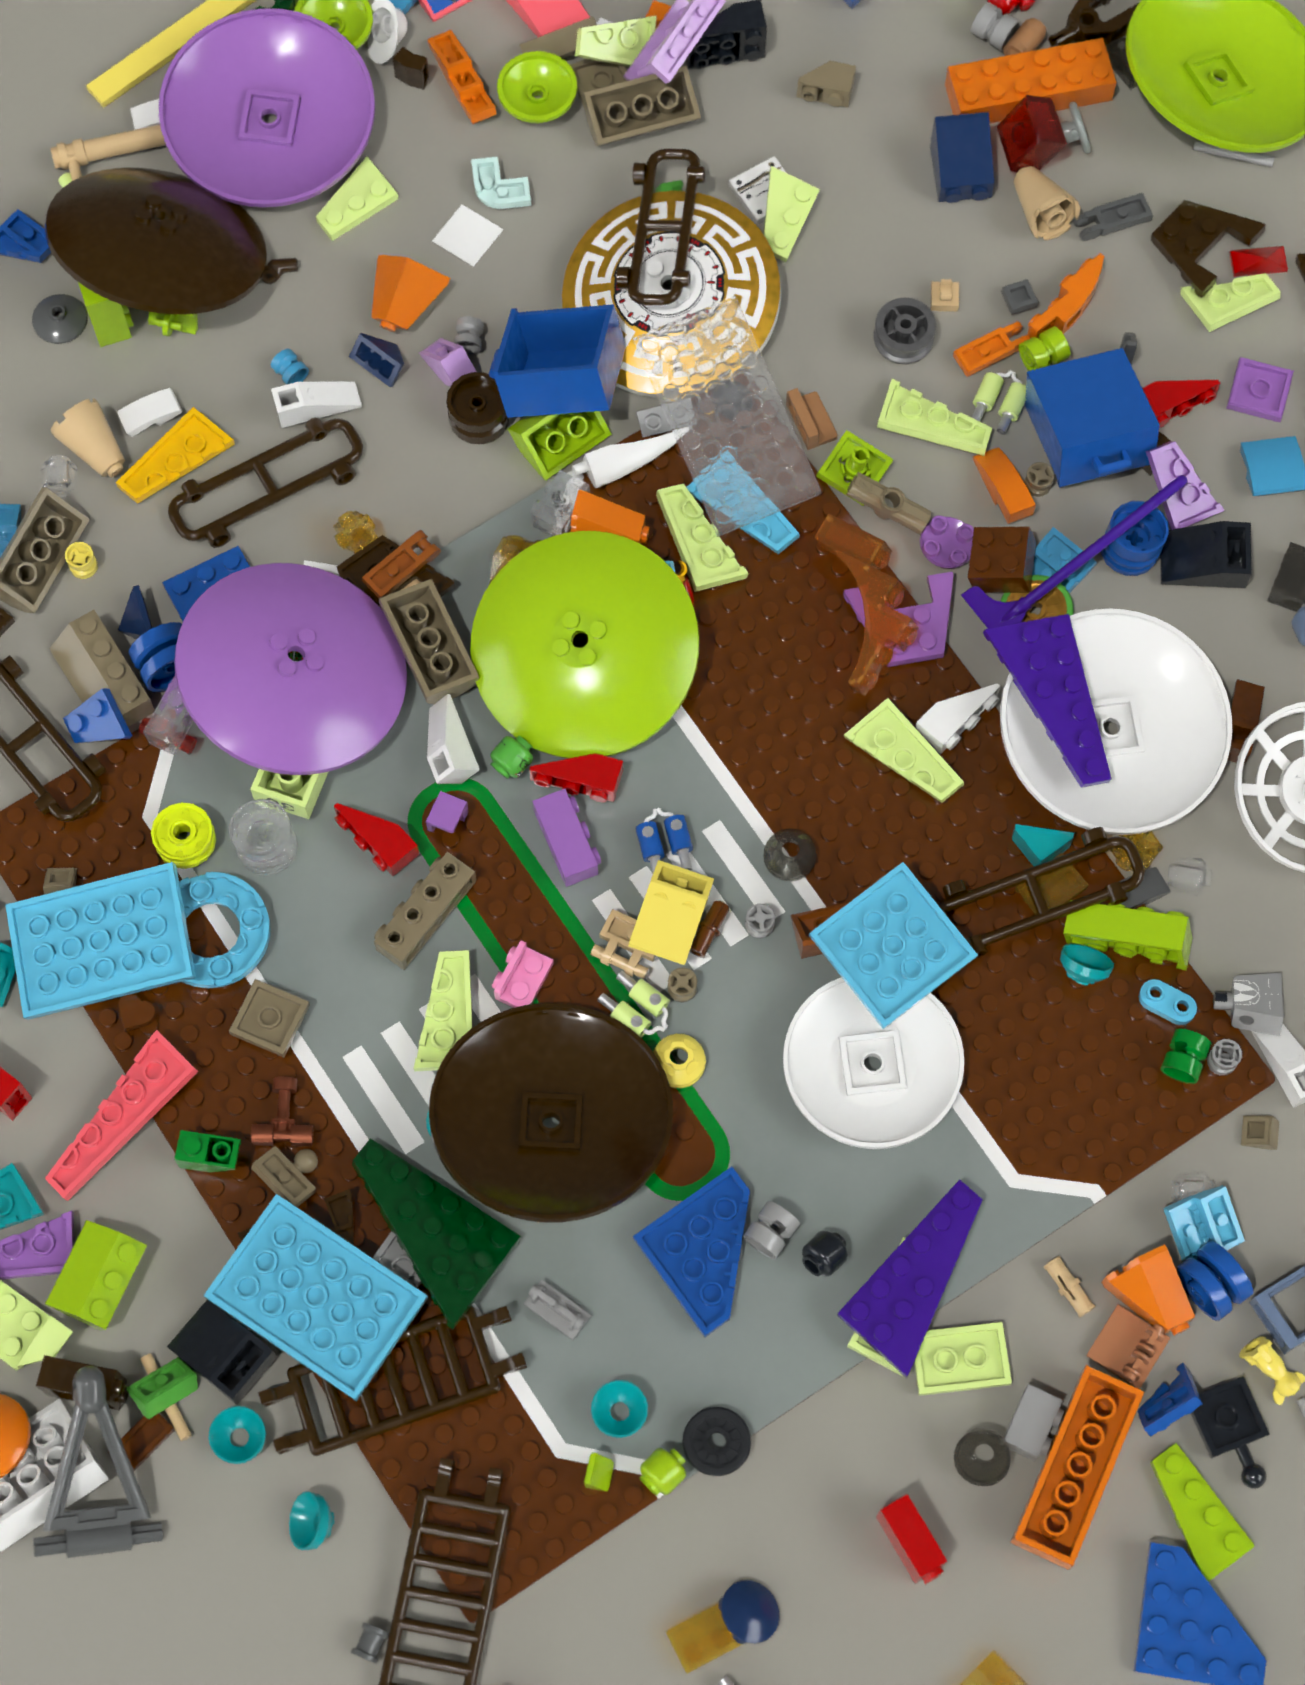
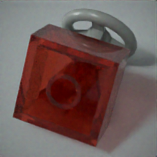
(1035, 135)

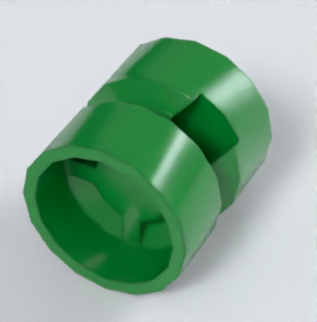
(1184, 1059)

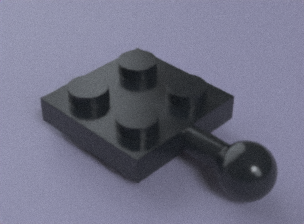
(1230, 1422)

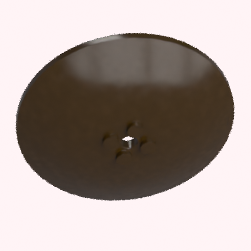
(188, 263)
(541, 1066)

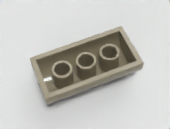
(640, 107)
(38, 550)
(429, 641)

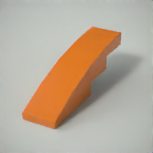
(461, 76)

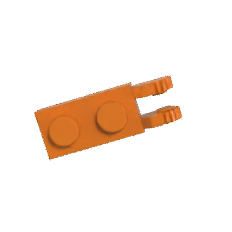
(989, 349)

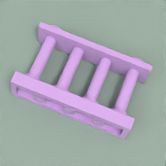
(674, 39)

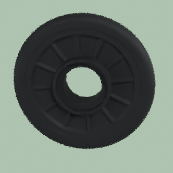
(716, 1461)

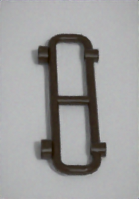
(645, 175)
(216, 531)
(89, 769)
(1095, 844)

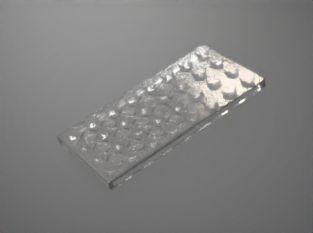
(727, 416)

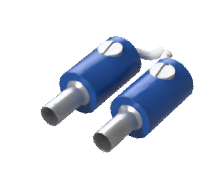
(677, 834)

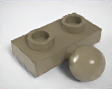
(286, 1177)

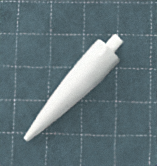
(621, 459)

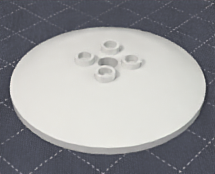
(864, 1107)

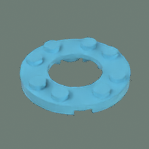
(253, 920)

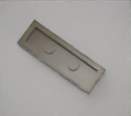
(560, 42)

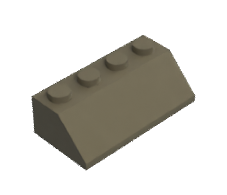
(95, 662)

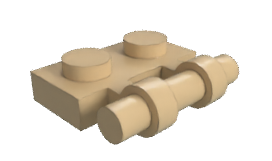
(618, 932)

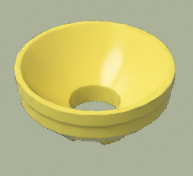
(687, 1073)

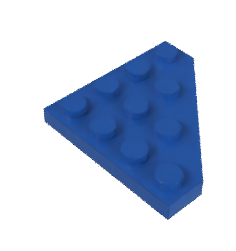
(700, 1247)
(1188, 1627)

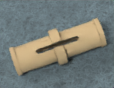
(1069, 1286)

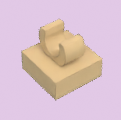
(945, 295)

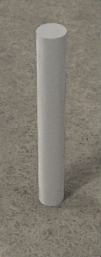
(1256, 158)

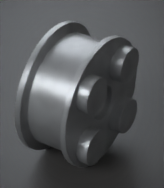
(904, 330)

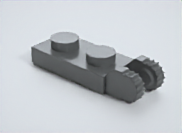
(1114, 216)

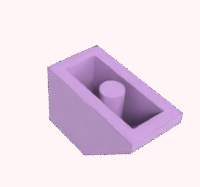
(447, 360)

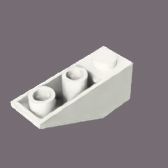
(308, 400)
(950, 717)
(448, 745)
(1287, 1062)

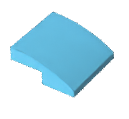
(1204, 1219)

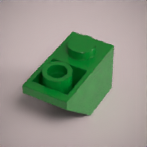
(206, 1152)

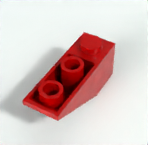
(1179, 397)
(587, 774)
(384, 839)

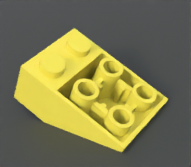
(671, 912)

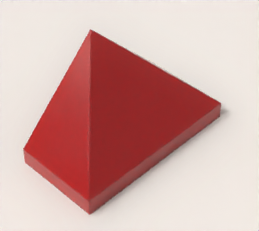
(1258, 261)

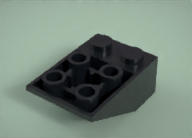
(732, 37)
(1208, 555)
(222, 1351)

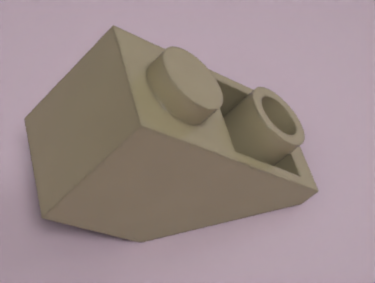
(828, 84)

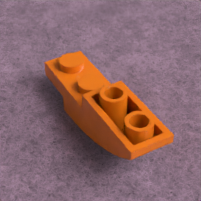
(1072, 300)

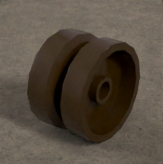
(476, 408)

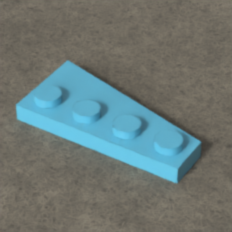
(771, 531)

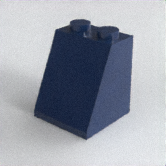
(962, 157)

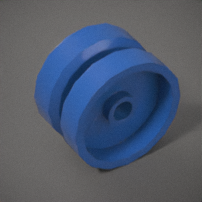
(155, 655)
(1214, 1280)

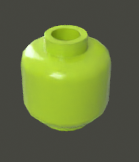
(663, 1471)

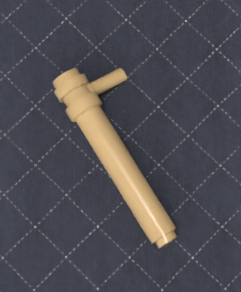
(81, 152)

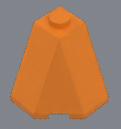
(403, 291)
(601, 515)
(1153, 1291)

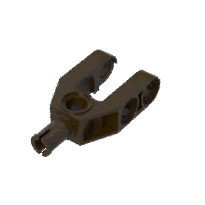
(1086, 25)

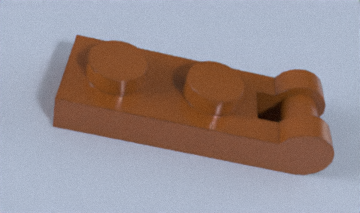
(400, 565)

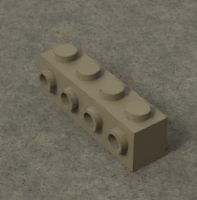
(424, 910)

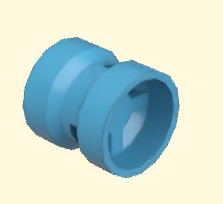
(289, 367)

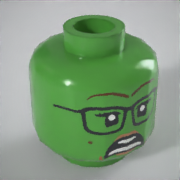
(511, 756)

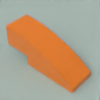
(1005, 485)

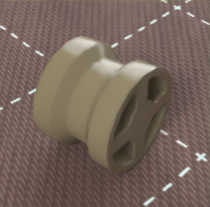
(1039, 472)
(682, 978)

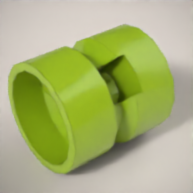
(1046, 349)

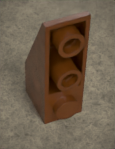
(1245, 713)

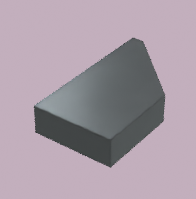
(1129, 344)

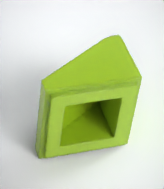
(598, 1472)

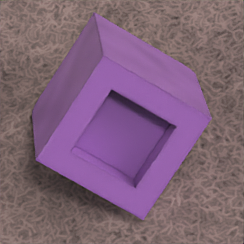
(446, 813)

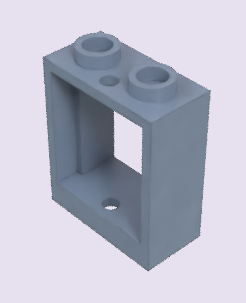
(1271, 1316)

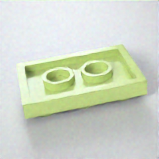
(962, 1359)

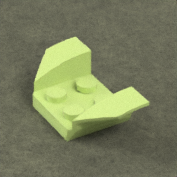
(27, 1330)

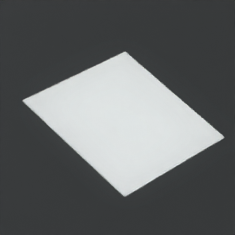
(467, 235)

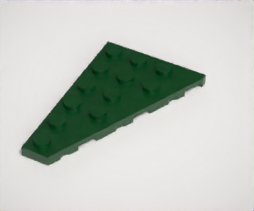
(445, 1236)

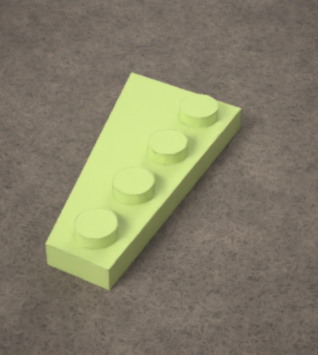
(917, 417)
(448, 1010)

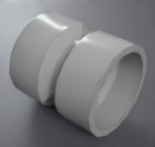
(995, 26)
(764, 1238)

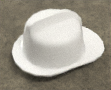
(387, 30)

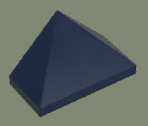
(378, 357)
(135, 617)

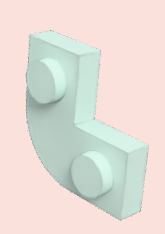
(498, 192)

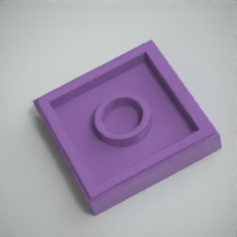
(1260, 389)

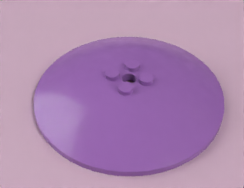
(260, 67)
(283, 711)

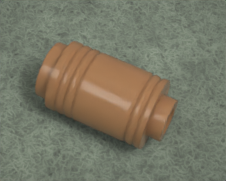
(1026, 38)

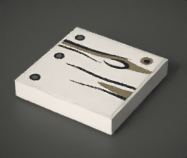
(752, 188)

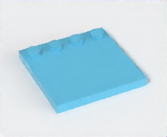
(893, 945)

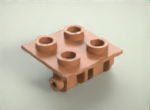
(1128, 1346)

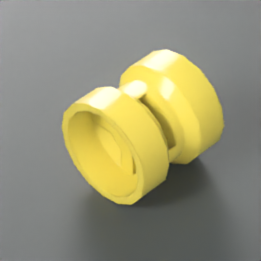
(82, 554)

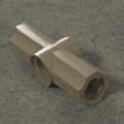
(873, 495)

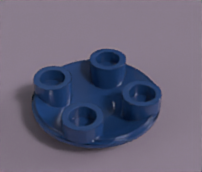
(749, 1612)

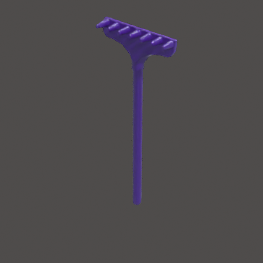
(999, 613)

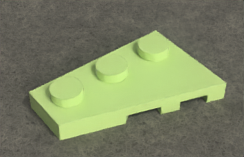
(615, 42)

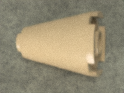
(1045, 203)
(90, 438)

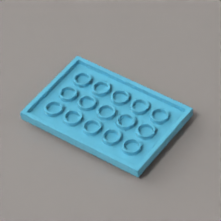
(100, 941)
(316, 1297)

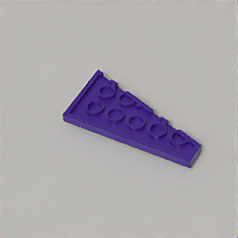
(1053, 683)
(904, 1292)

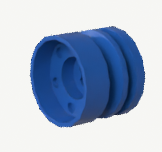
(1138, 547)

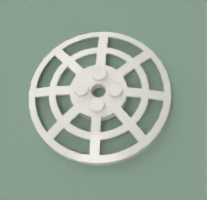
(1289, 789)

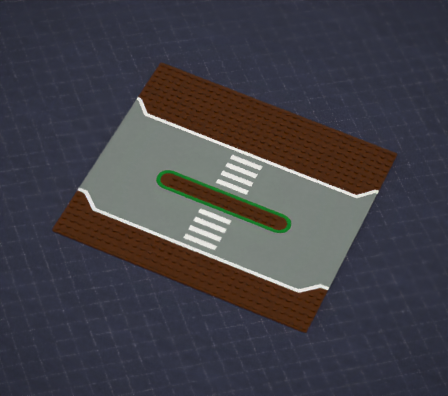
(1051, 1102)

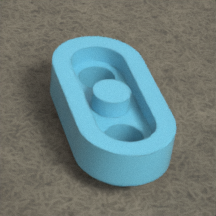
(1166, 1004)

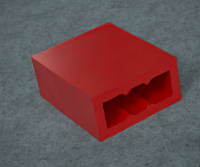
(912, 1540)

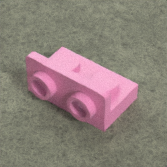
(522, 976)

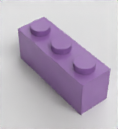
(566, 837)

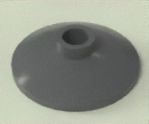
(59, 328)

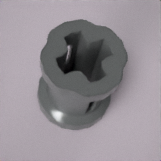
(370, 1643)

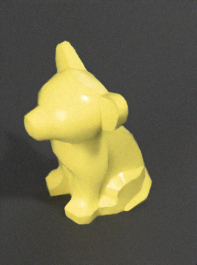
(1260, 1353)

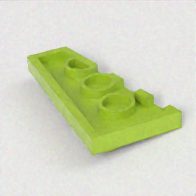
(1206, 1524)

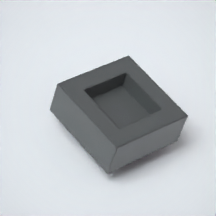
(1019, 297)

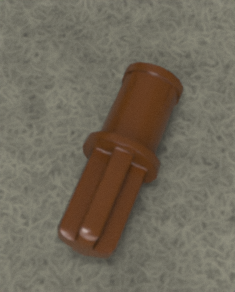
(709, 928)

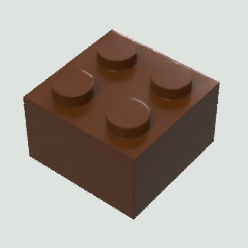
(1002, 559)

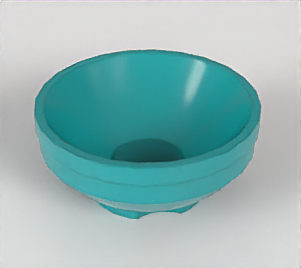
(1085, 964)
(619, 1392)
(226, 1423)
(310, 1521)

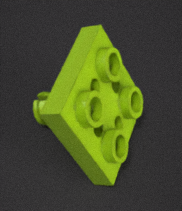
(859, 458)

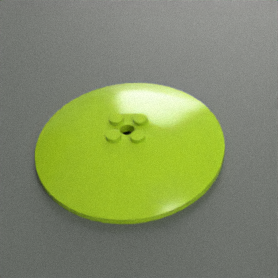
(1247, 43)
(615, 686)

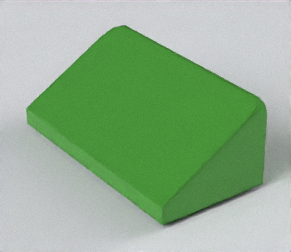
(163, 1387)

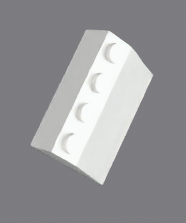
(29, 1486)

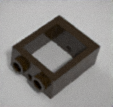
(57, 1377)

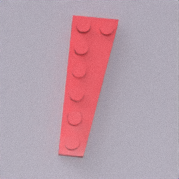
(139, 1095)

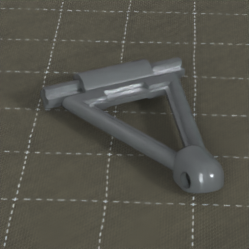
(98, 1528)

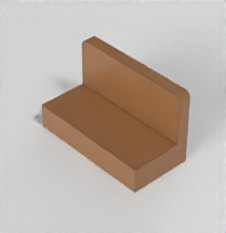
(810, 418)

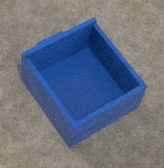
(559, 361)
(1091, 416)

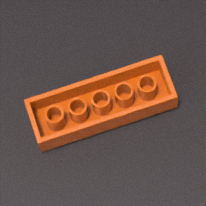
(1063, 72)
(1077, 1467)

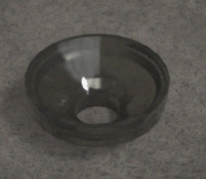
(787, 867)
(979, 1471)

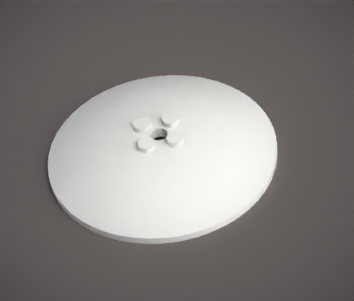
(1168, 721)

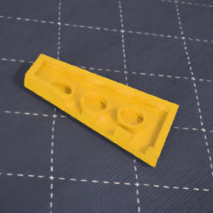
(178, 452)

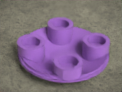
(947, 542)

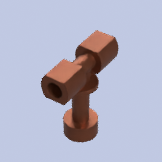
(282, 1127)

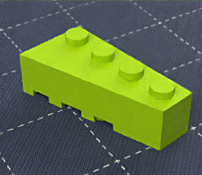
(1132, 932)

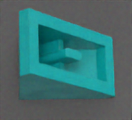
(1041, 843)

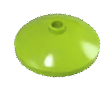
(351, 17)
(532, 76)

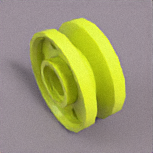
(179, 819)

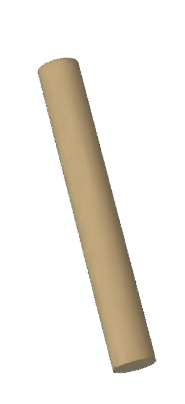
(173, 1411)

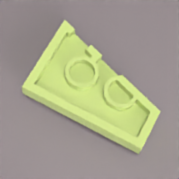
(356, 200)
(786, 211)
(1231, 300)

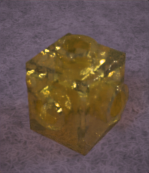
(363, 533)
(1147, 846)

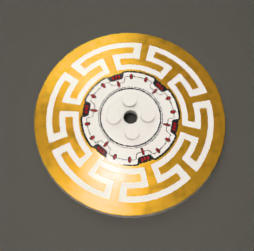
(724, 258)

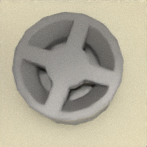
(760, 914)

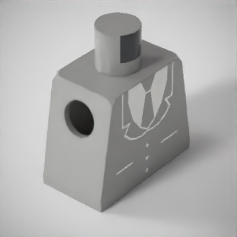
(1254, 1002)

